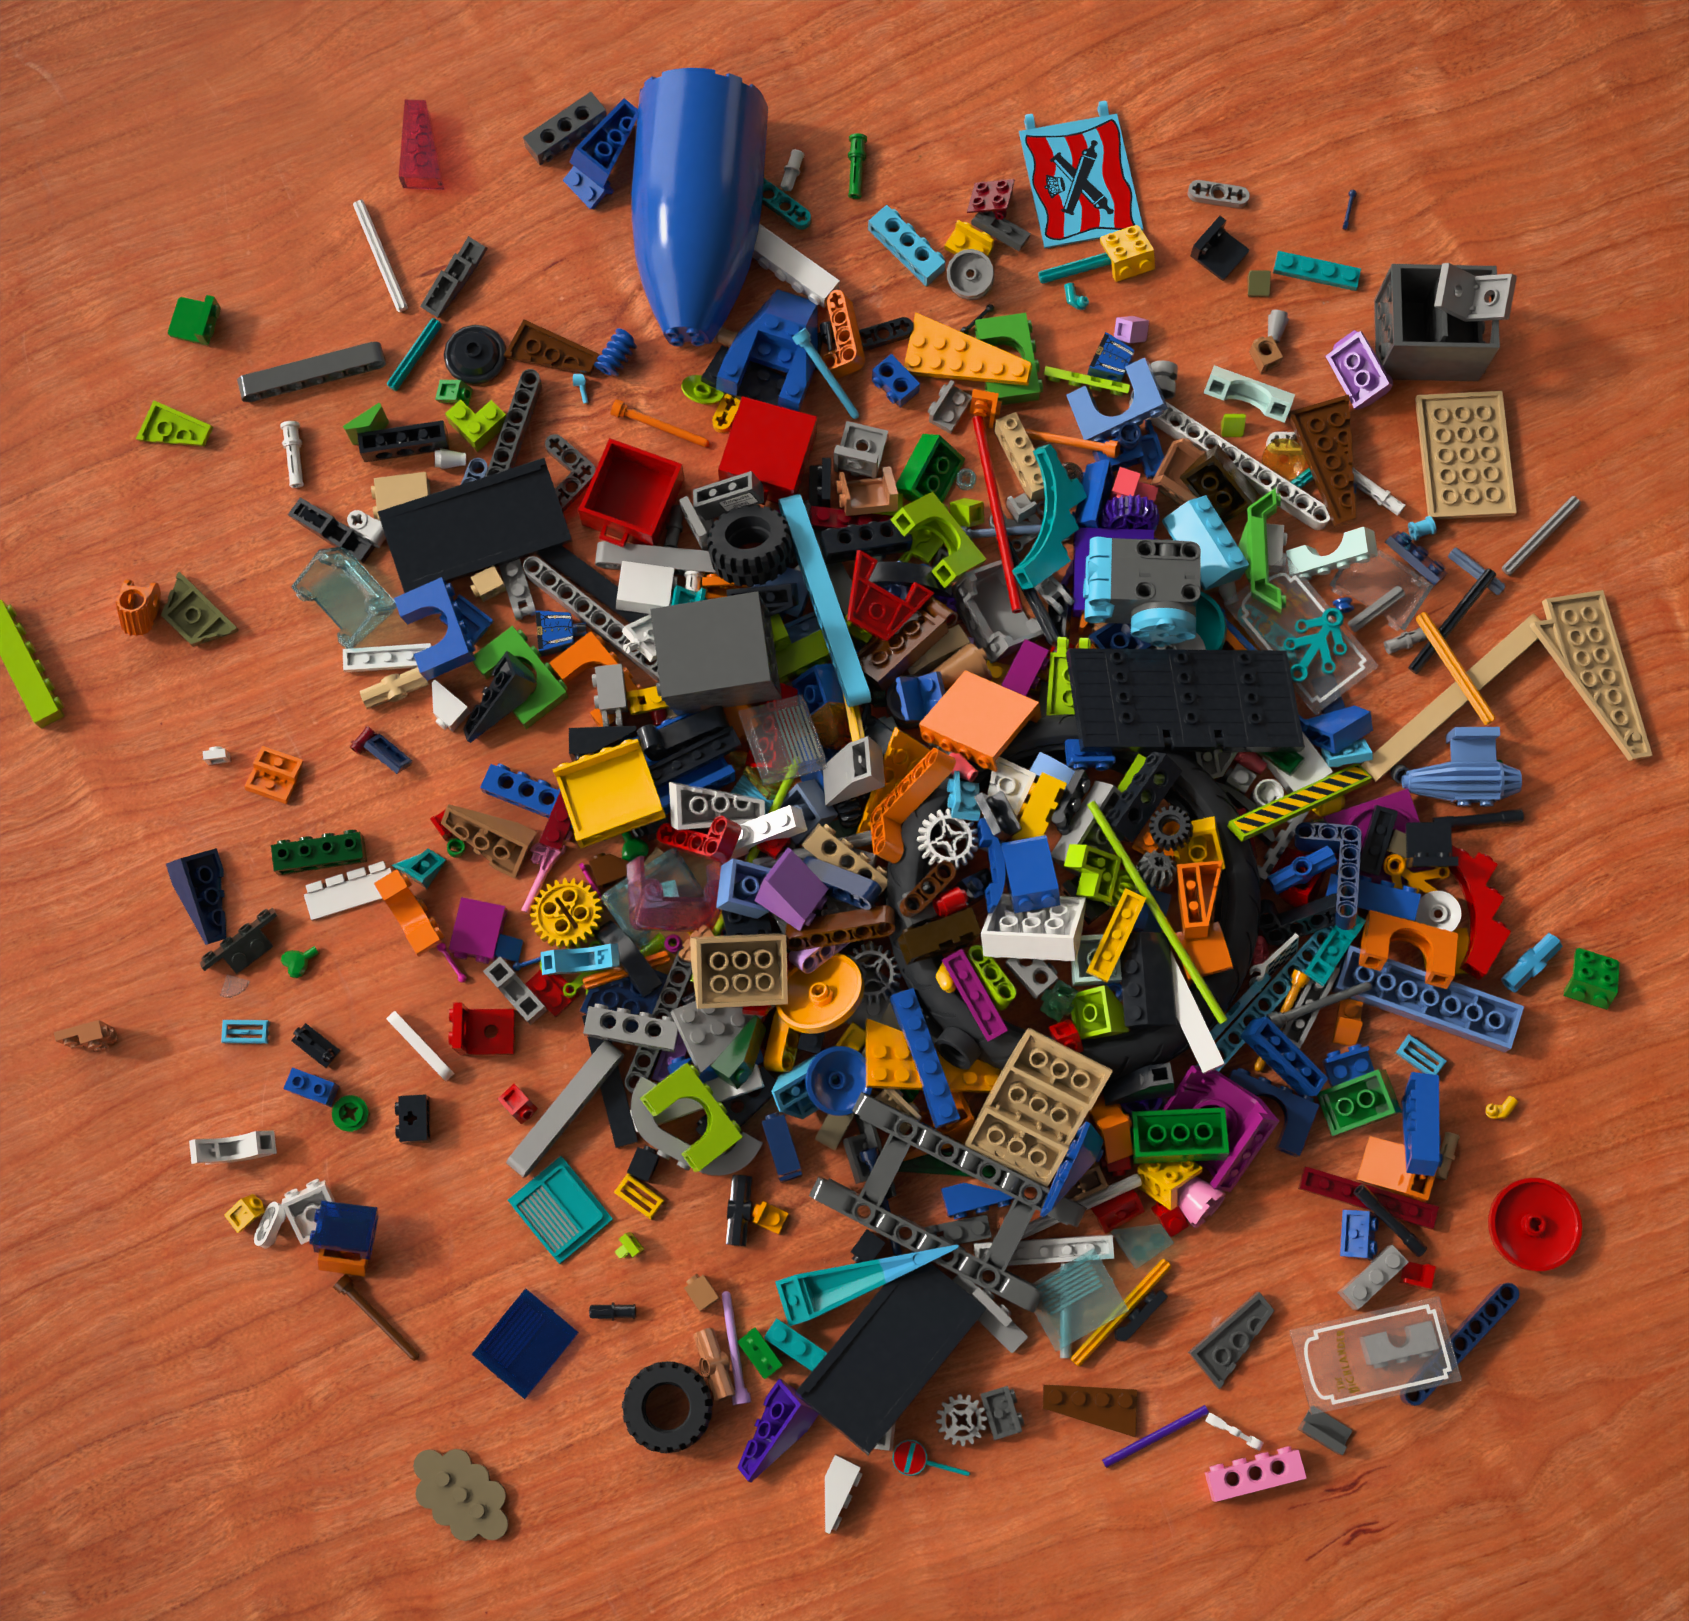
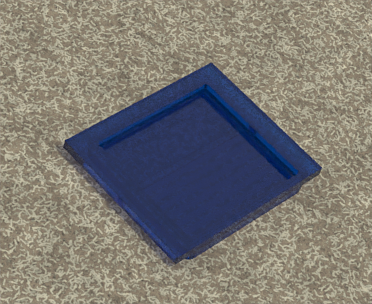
(525, 1343)

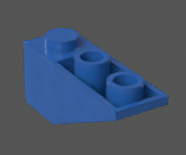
(969, 1197)

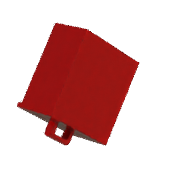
(770, 444)
(631, 495)

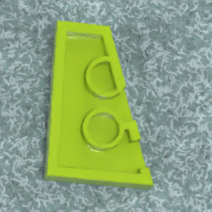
(173, 427)

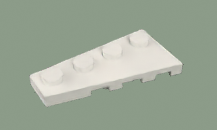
(1013, 782)

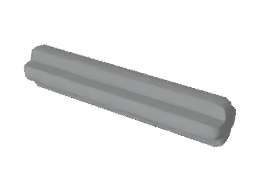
(1376, 608)

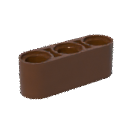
(921, 898)

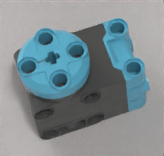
(1144, 585)

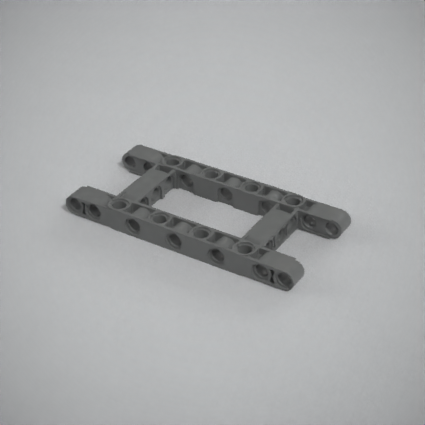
(968, 1161)

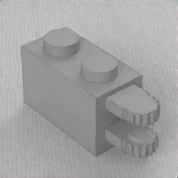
(611, 692)

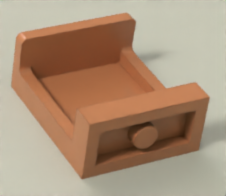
(1176, 461)
(868, 495)

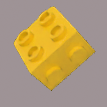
(1129, 252)

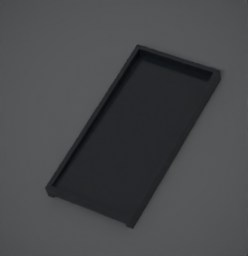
(475, 526)
(890, 1354)

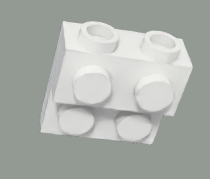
(301, 1207)

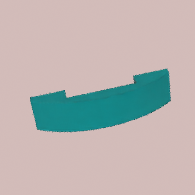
(1331, 952)

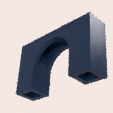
(1297, 1110)
(781, 1147)

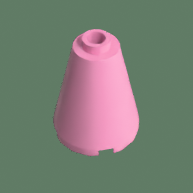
(1198, 1200)

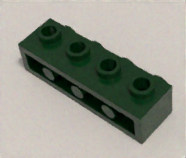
(318, 853)

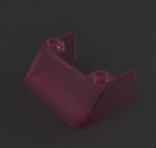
(676, 914)

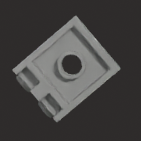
(1473, 293)
(856, 461)
(696, 522)

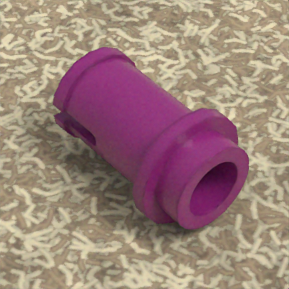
(673, 939)

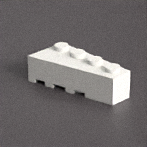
(698, 807)

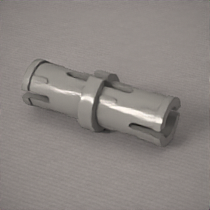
(1405, 640)

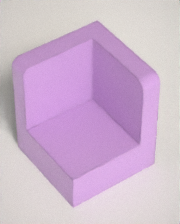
(1131, 329)

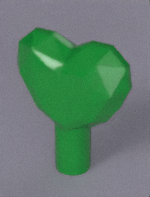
(633, 847)
(298, 961)

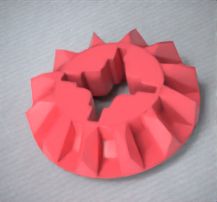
(1261, 951)

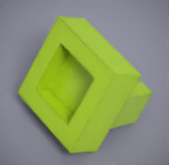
(630, 1246)

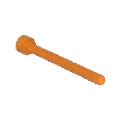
(620, 409)
(1109, 448)

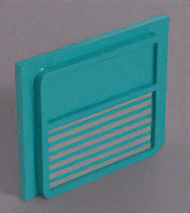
(560, 1209)

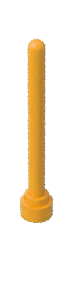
(1299, 980)

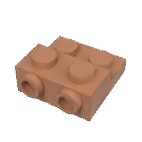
(93, 1035)

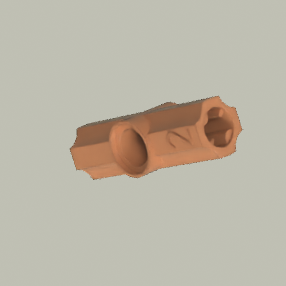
(714, 1364)

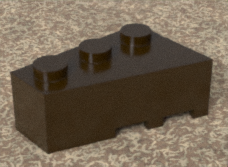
(939, 936)

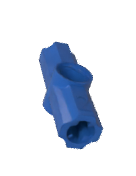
(1315, 863)

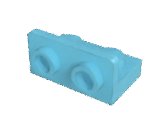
(1354, 753)
(962, 799)

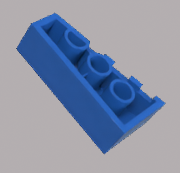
(603, 145)

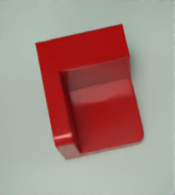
(1418, 1275)

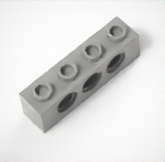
(665, 1041)

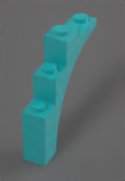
(1058, 523)

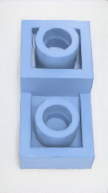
(1052, 767)

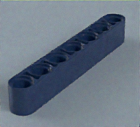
(1465, 1333)

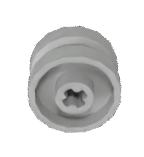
(976, 263)

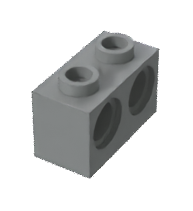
(1027, 974)

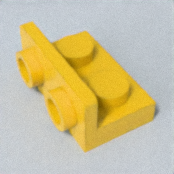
(967, 237)

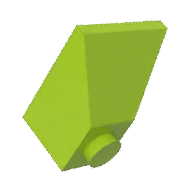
(1098, 1013)

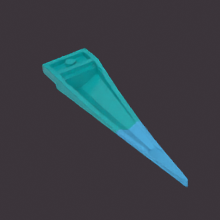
(820, 1291)

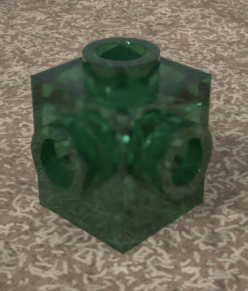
(1058, 1000)

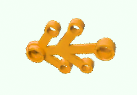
(1414, 879)

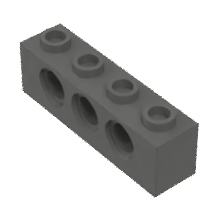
(553, 129)

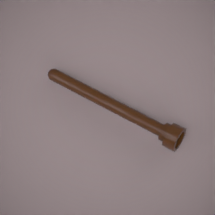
(345, 1286)

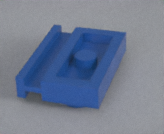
(474, 618)

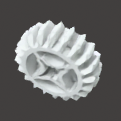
(945, 829)

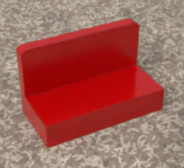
(1118, 1210)

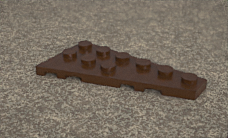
(1327, 446)

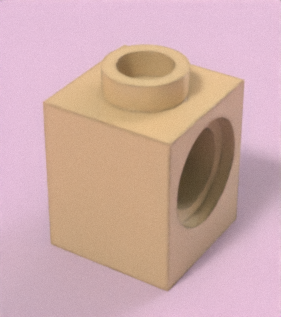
(487, 584)

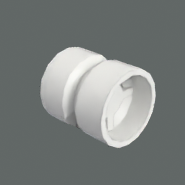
(1266, 792)

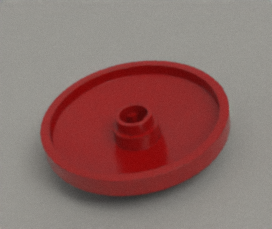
(1535, 1224)

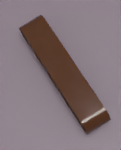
(842, 928)

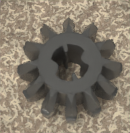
(1157, 869)

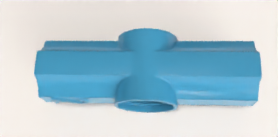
(1531, 962)

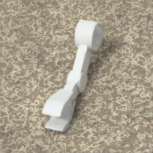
(1219, 1423)

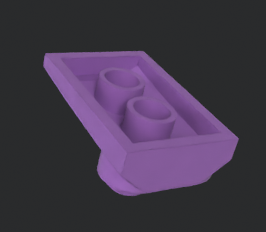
(1359, 370)

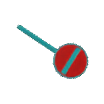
(911, 1459)

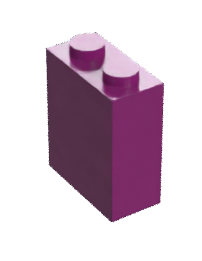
(477, 930)

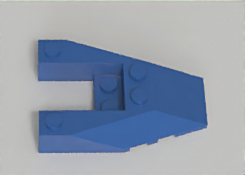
(769, 342)

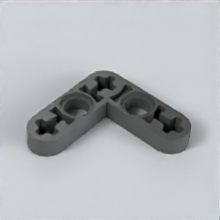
(575, 469)

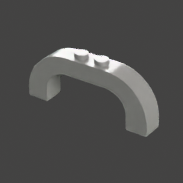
(670, 1146)

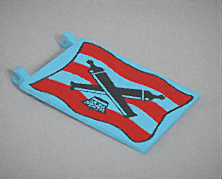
(1079, 178)

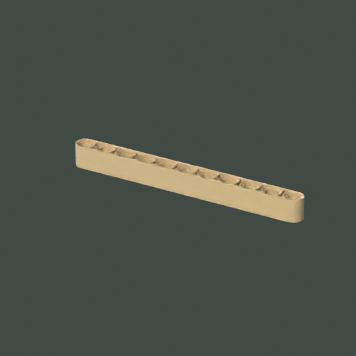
(1450, 700)

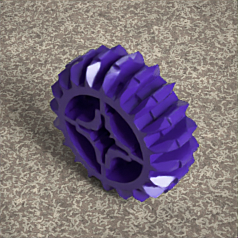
(1129, 513)

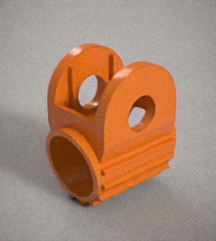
(137, 620)

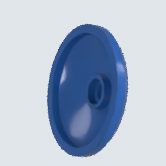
(851, 1072)

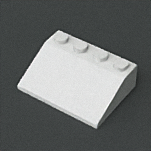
(1035, 934)

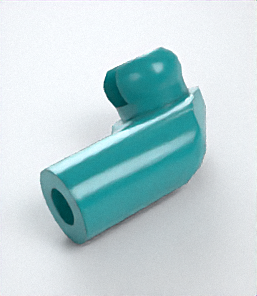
(1074, 300)

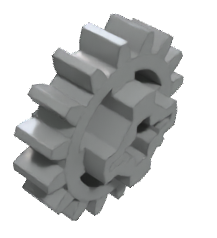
(968, 1411)

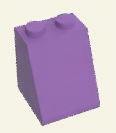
(792, 891)

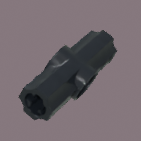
(739, 1210)

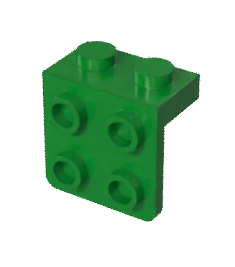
(194, 319)
(1593, 979)

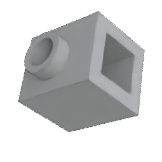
(1239, 778)

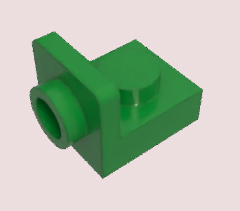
(452, 391)

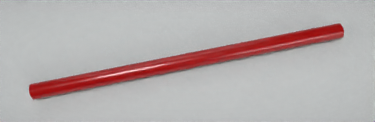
(997, 514)

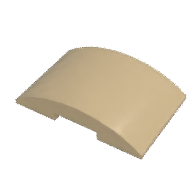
(1037, 1106)

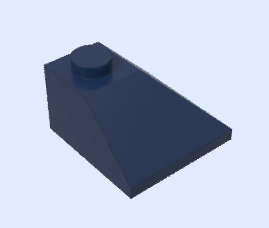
(1116, 637)

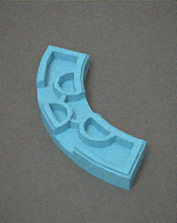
(1239, 1005)

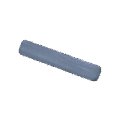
(1474, 569)

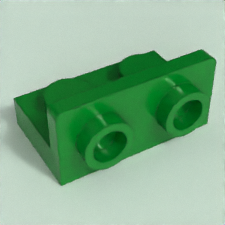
(759, 1353)

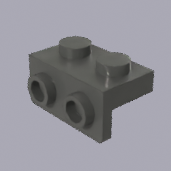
(1001, 1412)

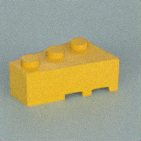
(1040, 807)

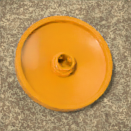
(823, 997)

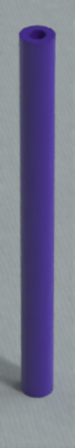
(1155, 1436)

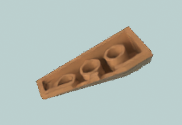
(497, 839)

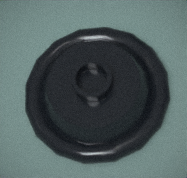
(475, 354)

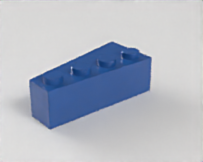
(1421, 1124)

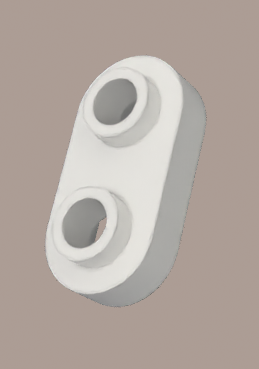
(269, 1225)

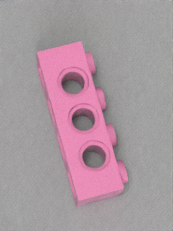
(1292, 1471)

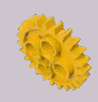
(549, 924)

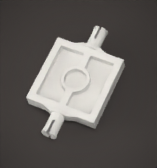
(641, 637)

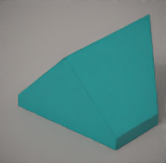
(421, 867)

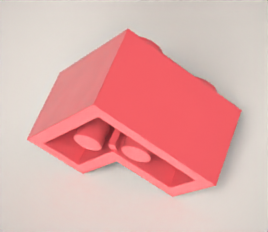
(1127, 483)

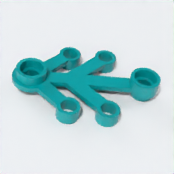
(1318, 642)

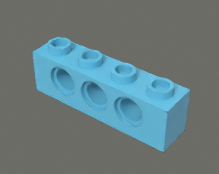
(925, 270)

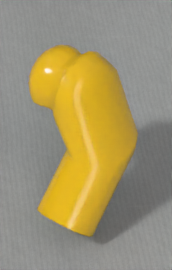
(945, 980)
(1501, 1111)

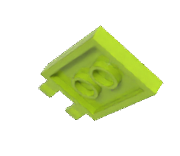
(1059, 688)

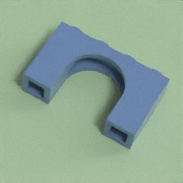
(1146, 403)

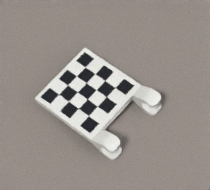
(1276, 960)

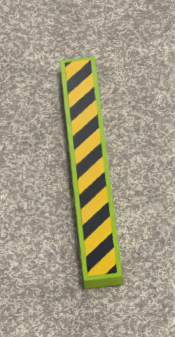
(1299, 802)

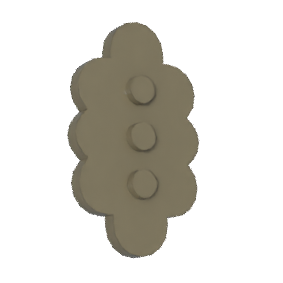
(461, 1494)

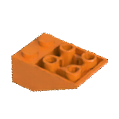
(1385, 1168)

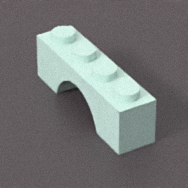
(1230, 385)
(1356, 547)

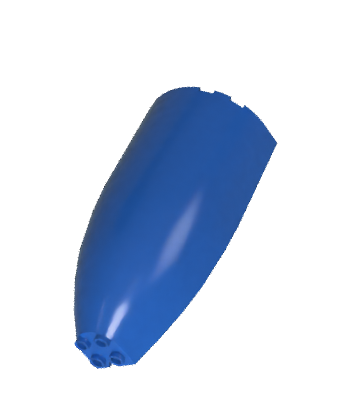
(696, 196)

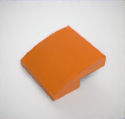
(274, 775)
(1207, 953)

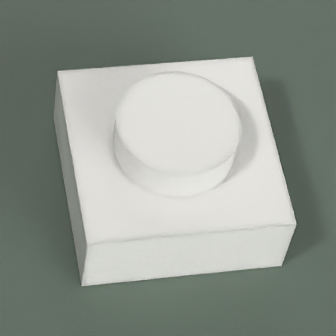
(216, 755)

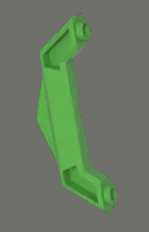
(1255, 550)

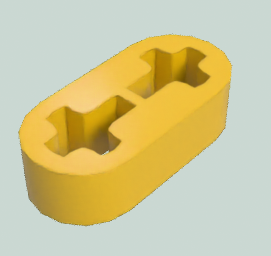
(722, 410)

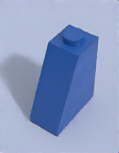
(1339, 728)

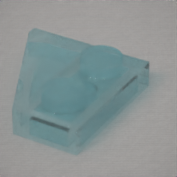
(1142, 1242)

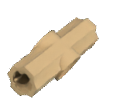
(393, 688)

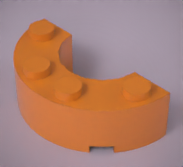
(411, 914)

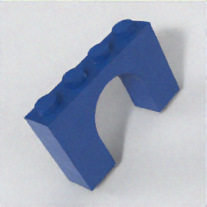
(455, 647)

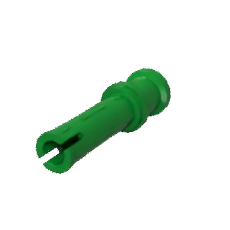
(857, 157)

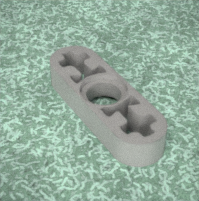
(1225, 188)

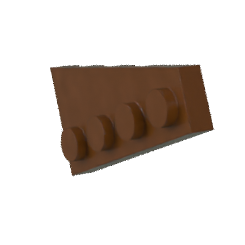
(545, 348)
(1103, 1407)

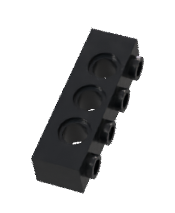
(403, 441)
(877, 545)
(1143, 796)
(751, 1104)

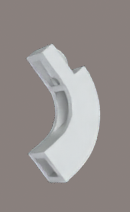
(233, 1149)

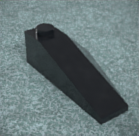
(507, 691)

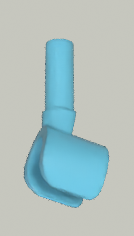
(579, 380)

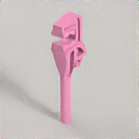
(547, 858)

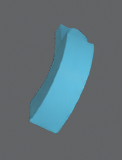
(580, 960)

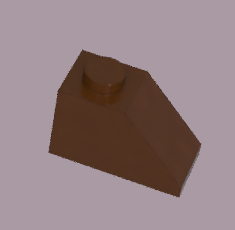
(608, 870)

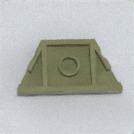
(194, 614)

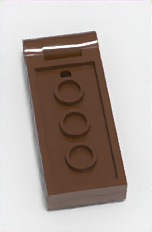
(889, 659)

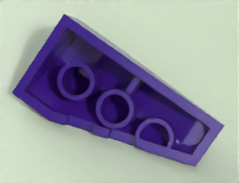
(781, 1425)

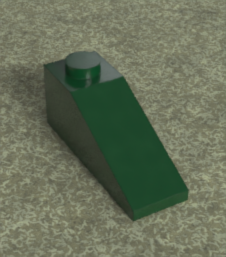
(740, 1056)

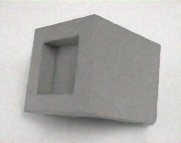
(1021, 507)

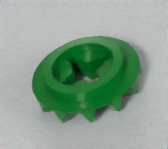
(339, 1112)

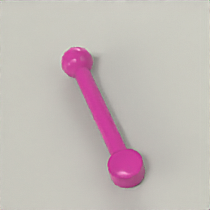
(590, 880)
(442, 948)

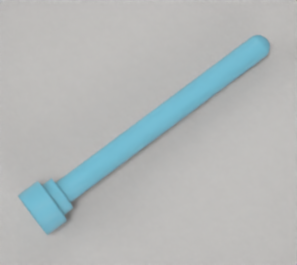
(803, 339)

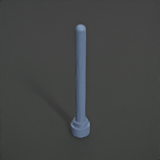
(1015, 530)

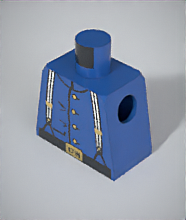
(1111, 359)
(557, 631)

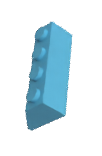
(1220, 555)

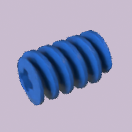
(615, 352)

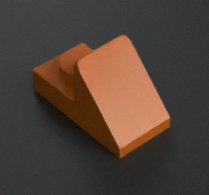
(1348, 1022)

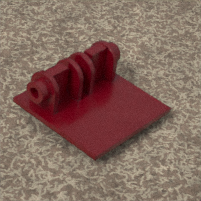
(991, 197)

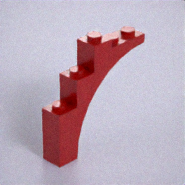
(1482, 902)

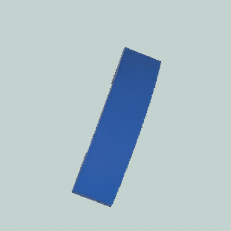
(997, 864)

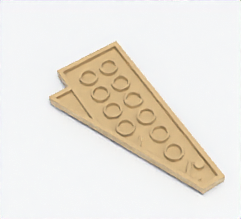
(1588, 652)

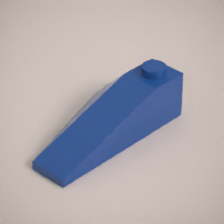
(1081, 1155)

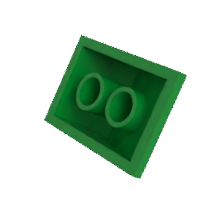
(1359, 1102)

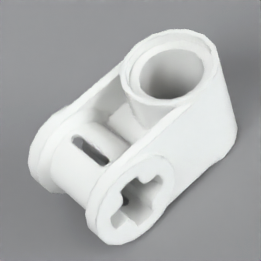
(370, 529)

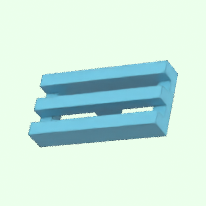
(265, 1032)
(1425, 1049)

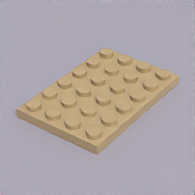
(1465, 455)

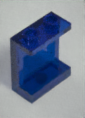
(345, 1228)

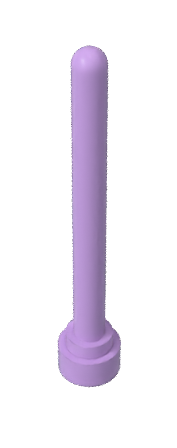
(741, 1393)

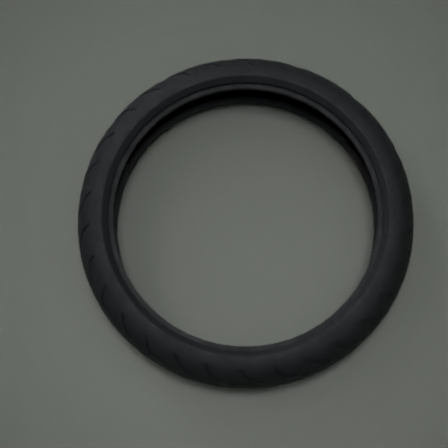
(1235, 906)

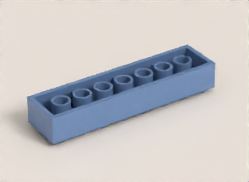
(1453, 1010)

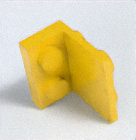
(1164, 1179)

